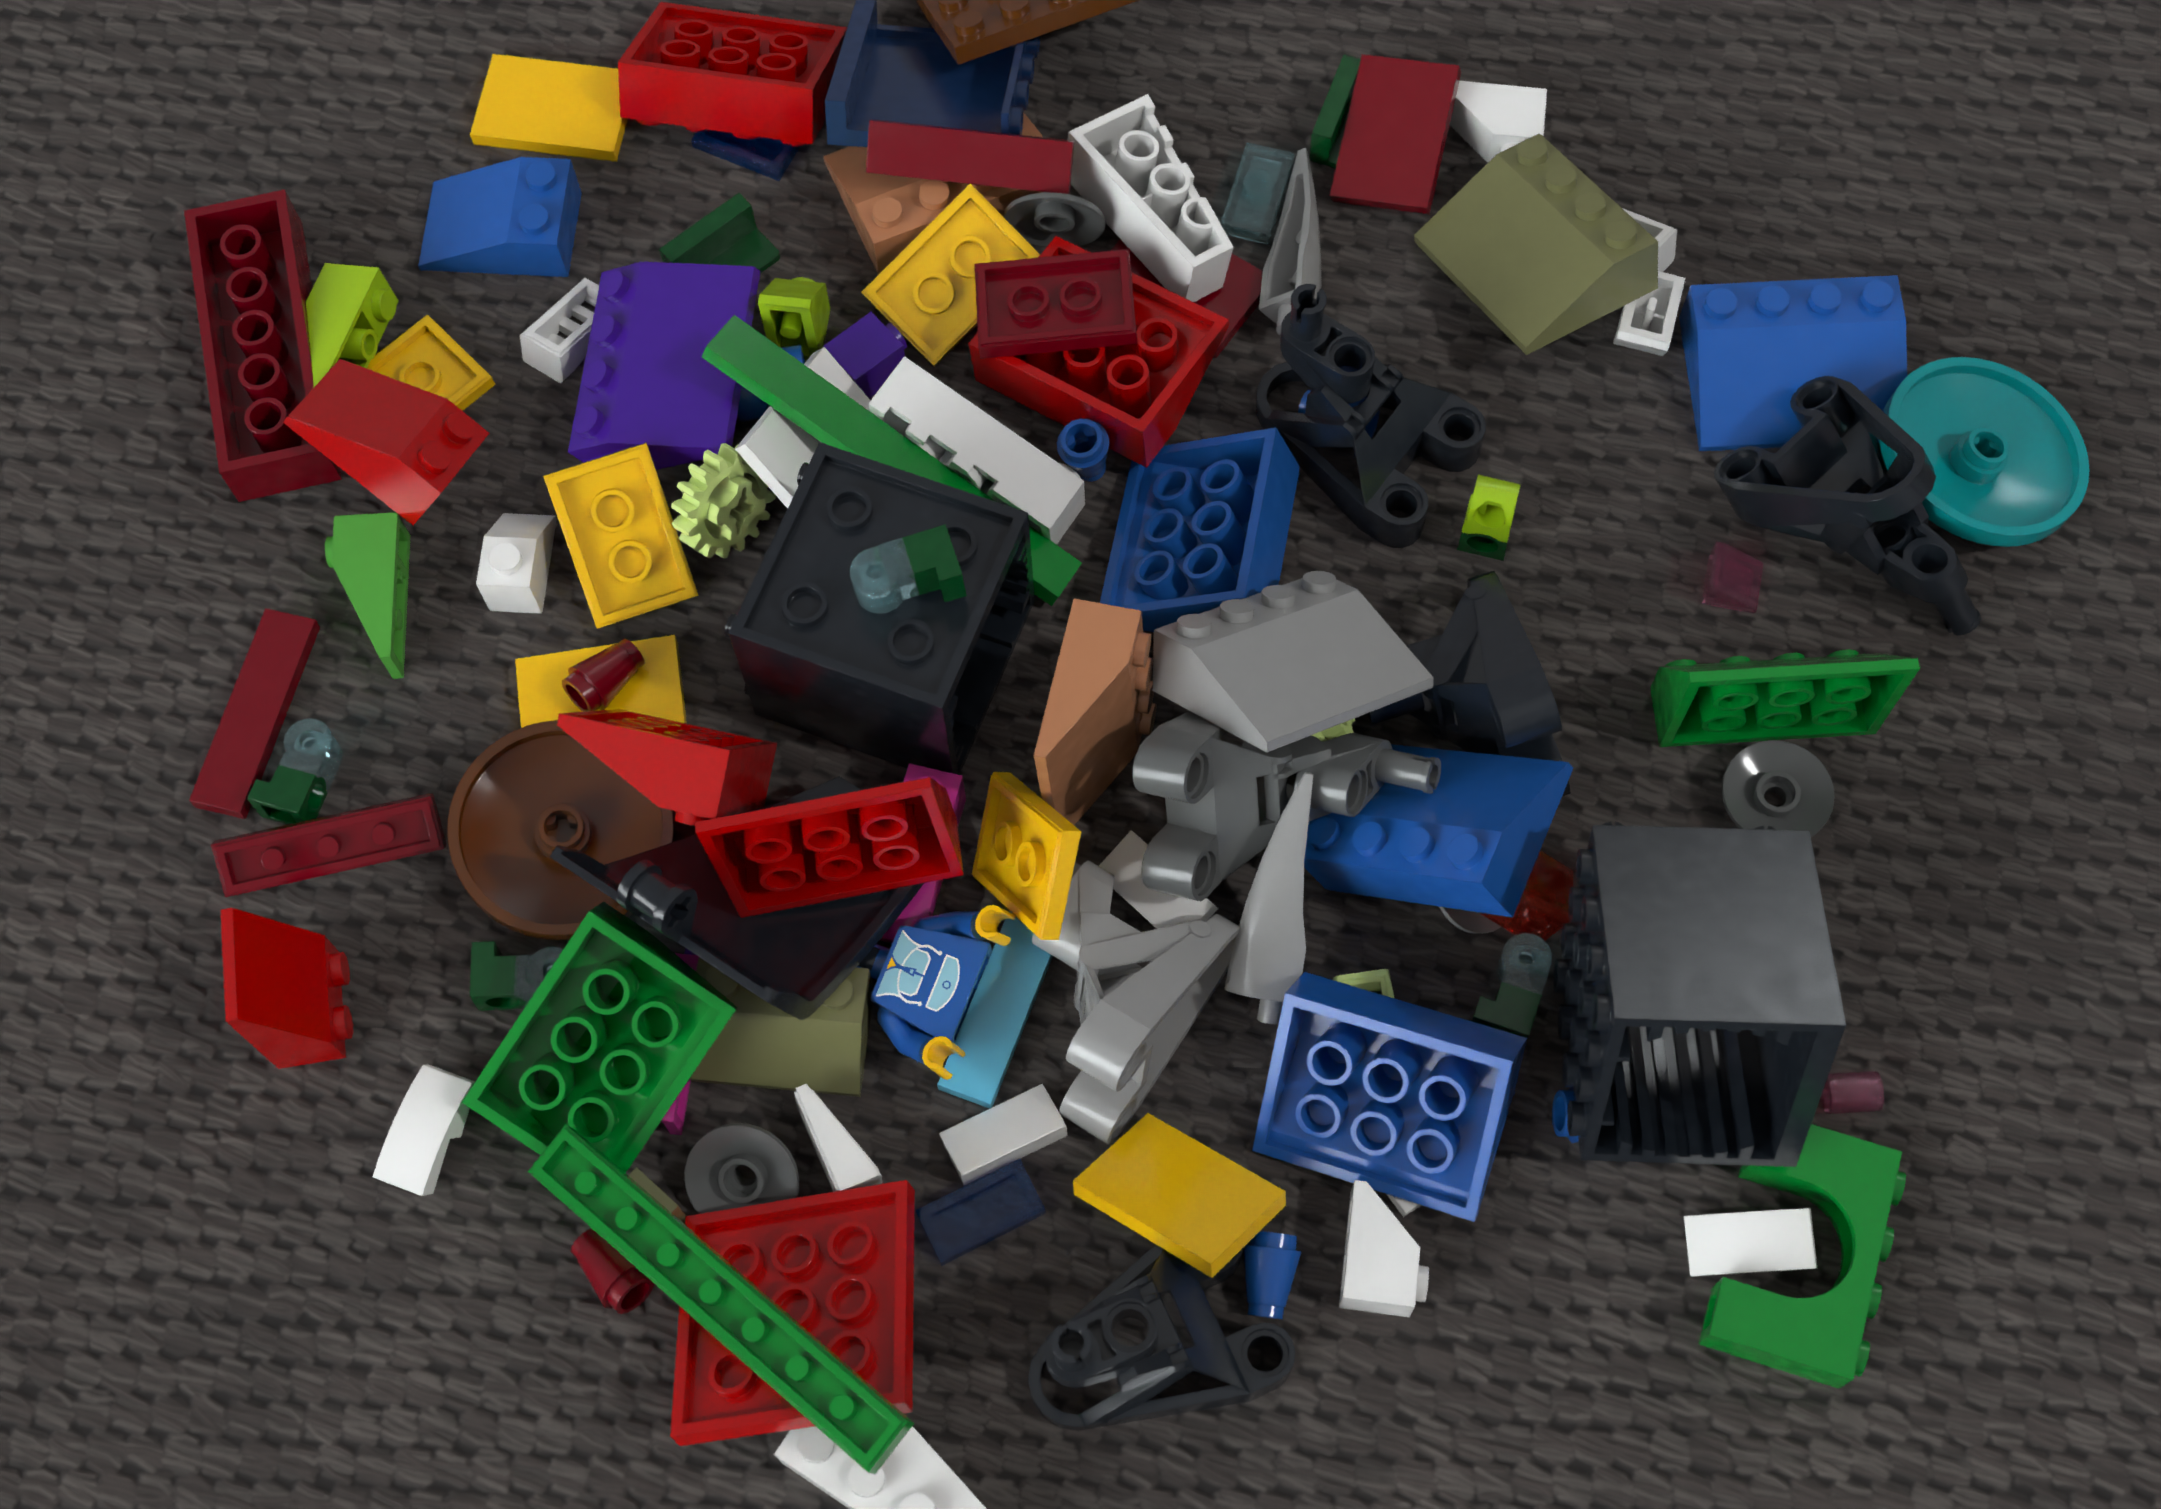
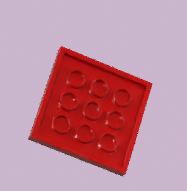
(838, 1270)

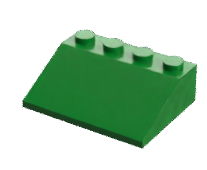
(1777, 697)
(602, 1042)

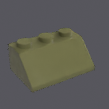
(778, 1051)

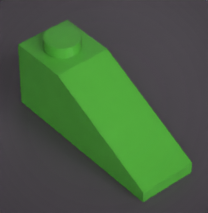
(373, 567)

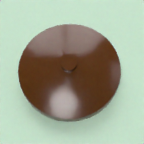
(524, 801)

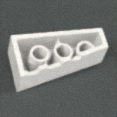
(907, 1480)

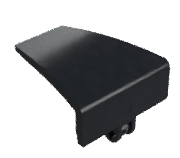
(782, 956)

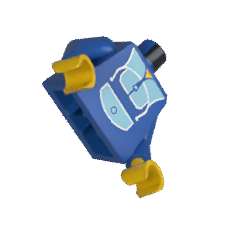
(931, 980)

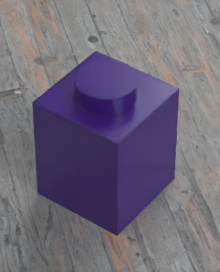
(868, 352)

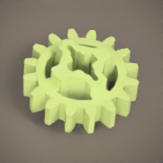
(721, 503)

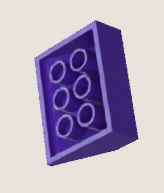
(646, 362)

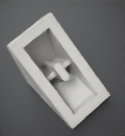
(1650, 320)

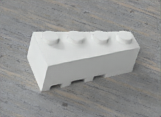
(1150, 199)
(980, 449)

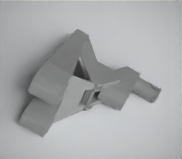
(1128, 1012)

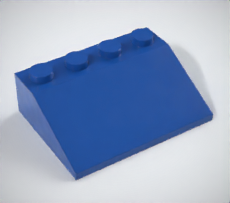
(1764, 340)
(1202, 526)
(1449, 848)
(1388, 1094)

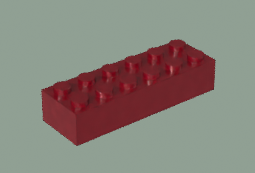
(255, 341)

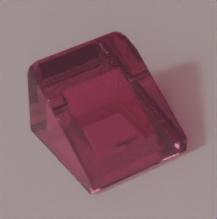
(1732, 579)

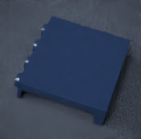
(915, 80)

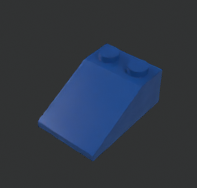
(504, 219)

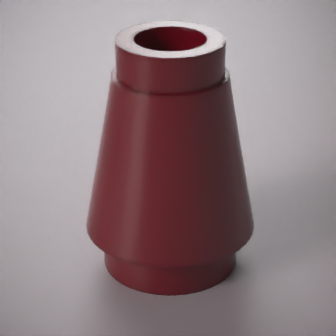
(602, 676)
(610, 1273)

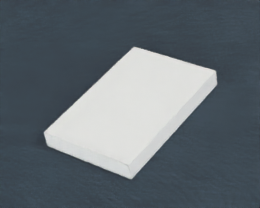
(780, 447)

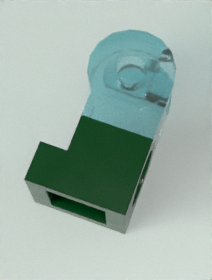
(907, 569)
(301, 776)
(1522, 978)
(506, 981)

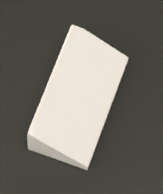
(1003, 1134)

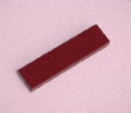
(969, 156)
(255, 713)
(328, 845)

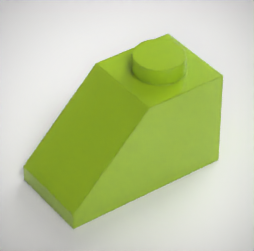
(795, 313)

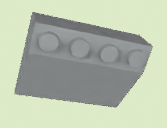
(1285, 661)

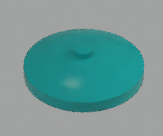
(1999, 449)

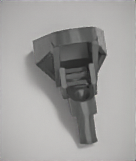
(1230, 796)

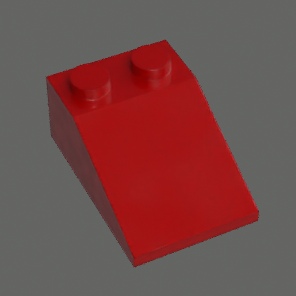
(387, 435)
(284, 989)

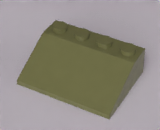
(1540, 245)

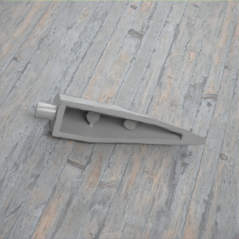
(1296, 245)
(1271, 935)

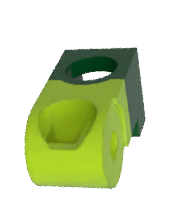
(1489, 516)

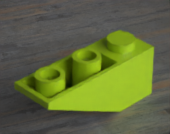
(347, 316)

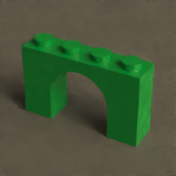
(1823, 1333)

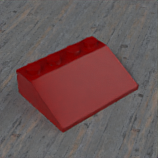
(730, 73)
(1127, 389)
(677, 763)
(834, 846)

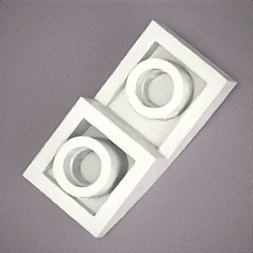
(1156, 906)
(422, 1130)
(1750, 1242)

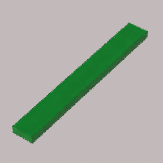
(849, 426)
(722, 1300)

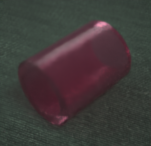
(1853, 1092)

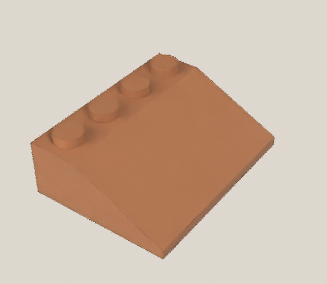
(896, 209)
(1094, 706)

